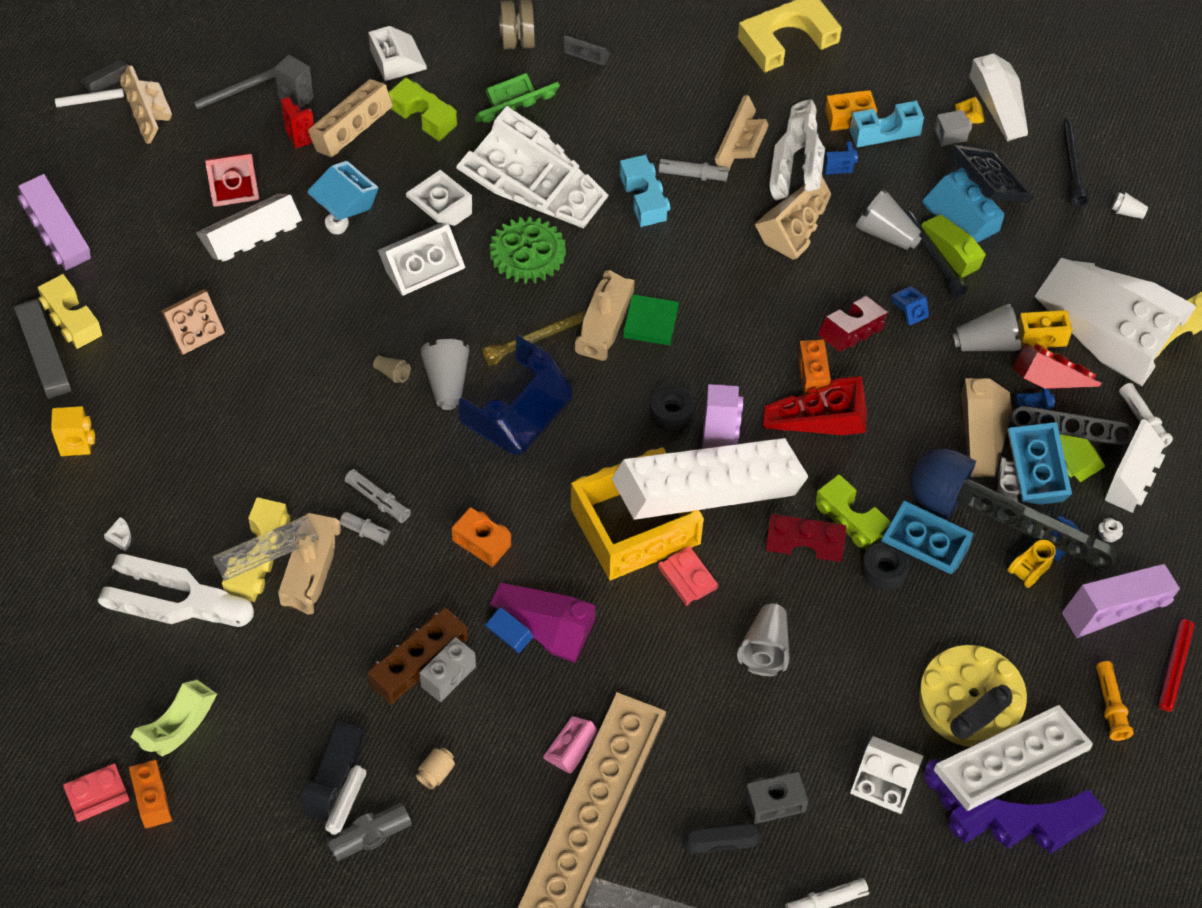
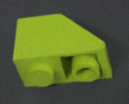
(1080, 457)

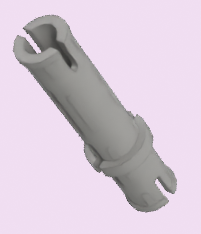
(701, 171)
(385, 501)

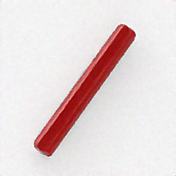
(1176, 665)

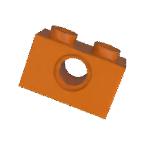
(813, 365)
(486, 548)
(150, 794)

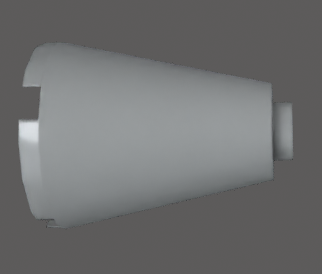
(889, 222)
(989, 332)
(446, 370)
(766, 642)

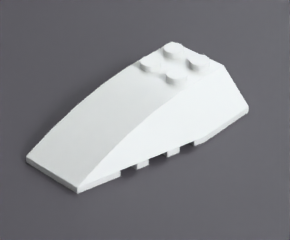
(530, 169)
(1115, 314)

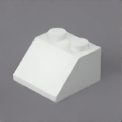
(442, 199)

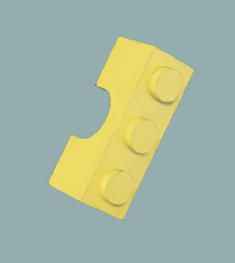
(77, 325)

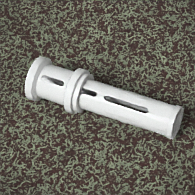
(1141, 411)

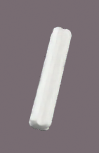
(345, 800)

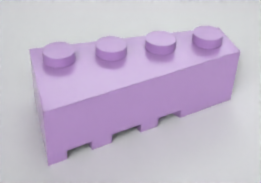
(53, 222)
(722, 416)
(1119, 598)

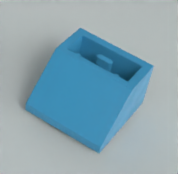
(344, 191)

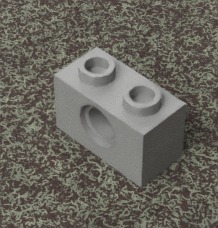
(447, 669)

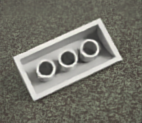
(250, 226)

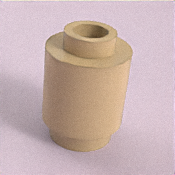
(435, 767)

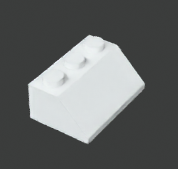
(422, 258)
(1136, 468)

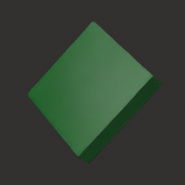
(651, 319)

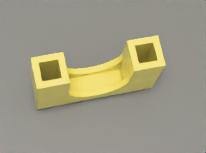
(807, 15)

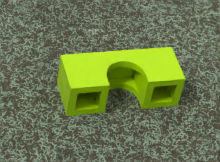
(437, 116)
(863, 528)

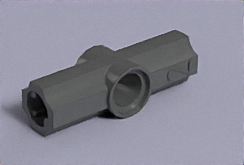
(369, 831)

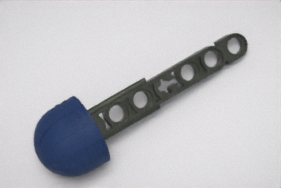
(943, 481)

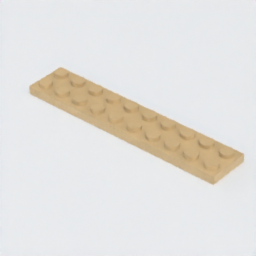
(594, 805)

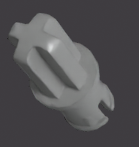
(365, 527)

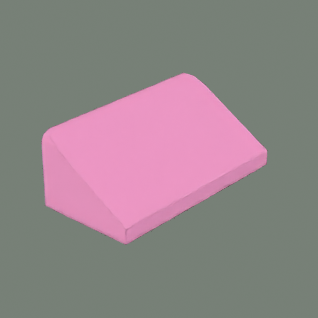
(571, 744)

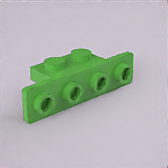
(514, 94)

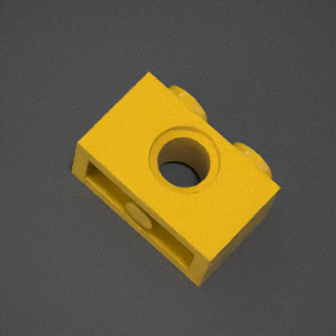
(1045, 328)
(72, 431)

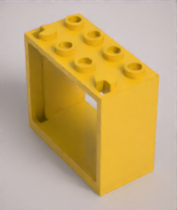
(640, 549)

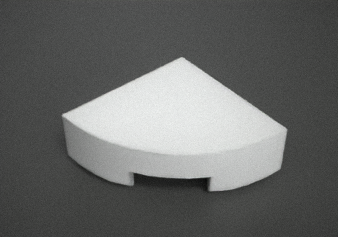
(119, 534)

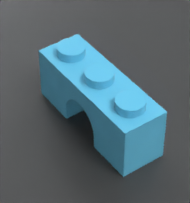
(902, 123)
(639, 175)

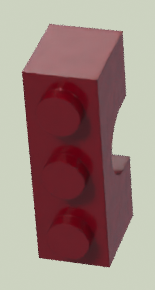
(861, 322)
(790, 532)

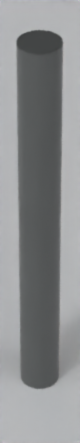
(233, 89)

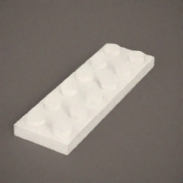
(1013, 757)

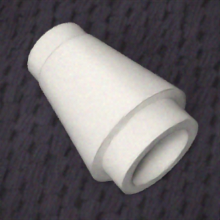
(1129, 206)

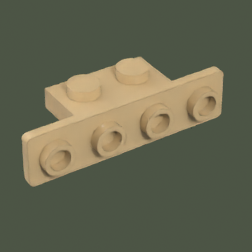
(146, 103)
(742, 136)

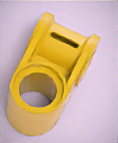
(1030, 565)

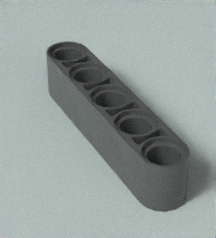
(42, 348)
(1083, 425)

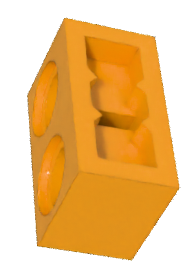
(841, 106)

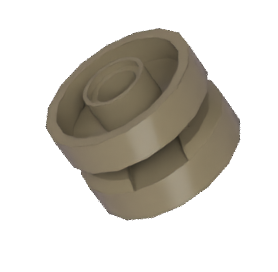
(516, 24)

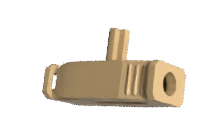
(604, 316)
(309, 566)

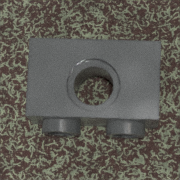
(294, 81)
(766, 808)

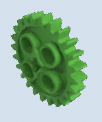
(531, 243)

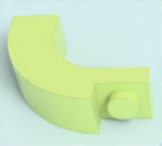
(179, 720)

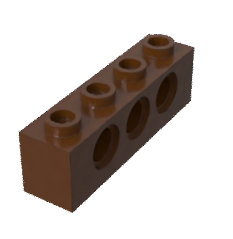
(394, 685)

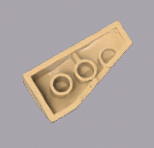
(793, 220)
(986, 423)

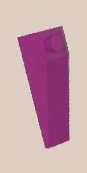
(553, 619)

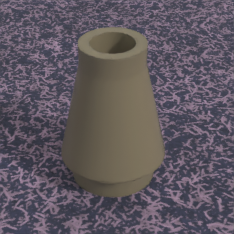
(395, 369)

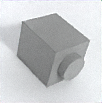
(952, 127)

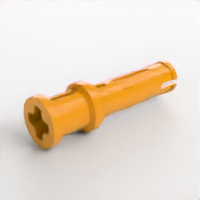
(1115, 711)

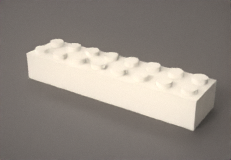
(708, 478)

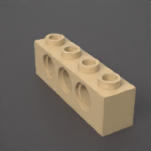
(350, 118)

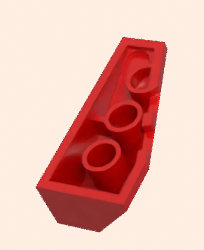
(829, 410)

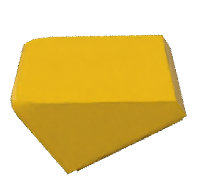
(972, 110)

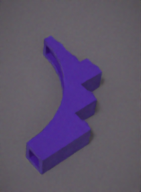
(1011, 822)

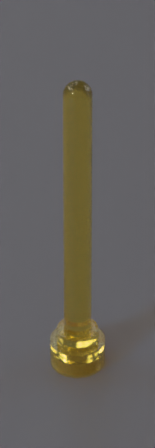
(494, 353)

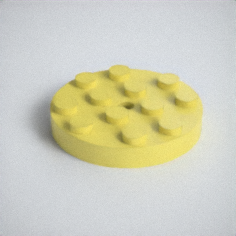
(965, 670)

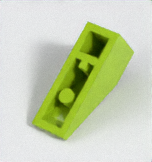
(955, 245)

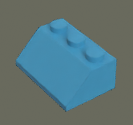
(964, 205)
(1040, 463)
(928, 537)

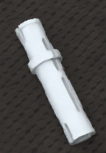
(832, 896)

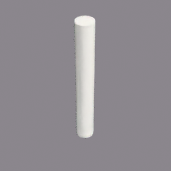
(89, 97)

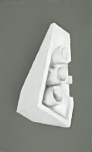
(1001, 93)

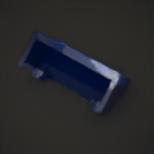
(521, 422)

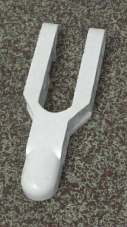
(799, 134)
(202, 603)

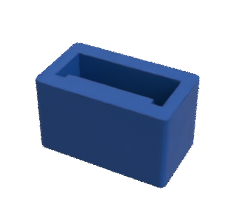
(509, 630)

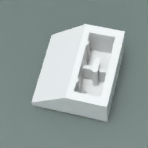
(395, 53)
(886, 774)

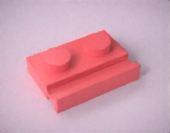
(688, 575)
(96, 792)

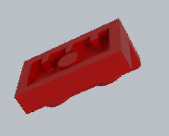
(297, 123)

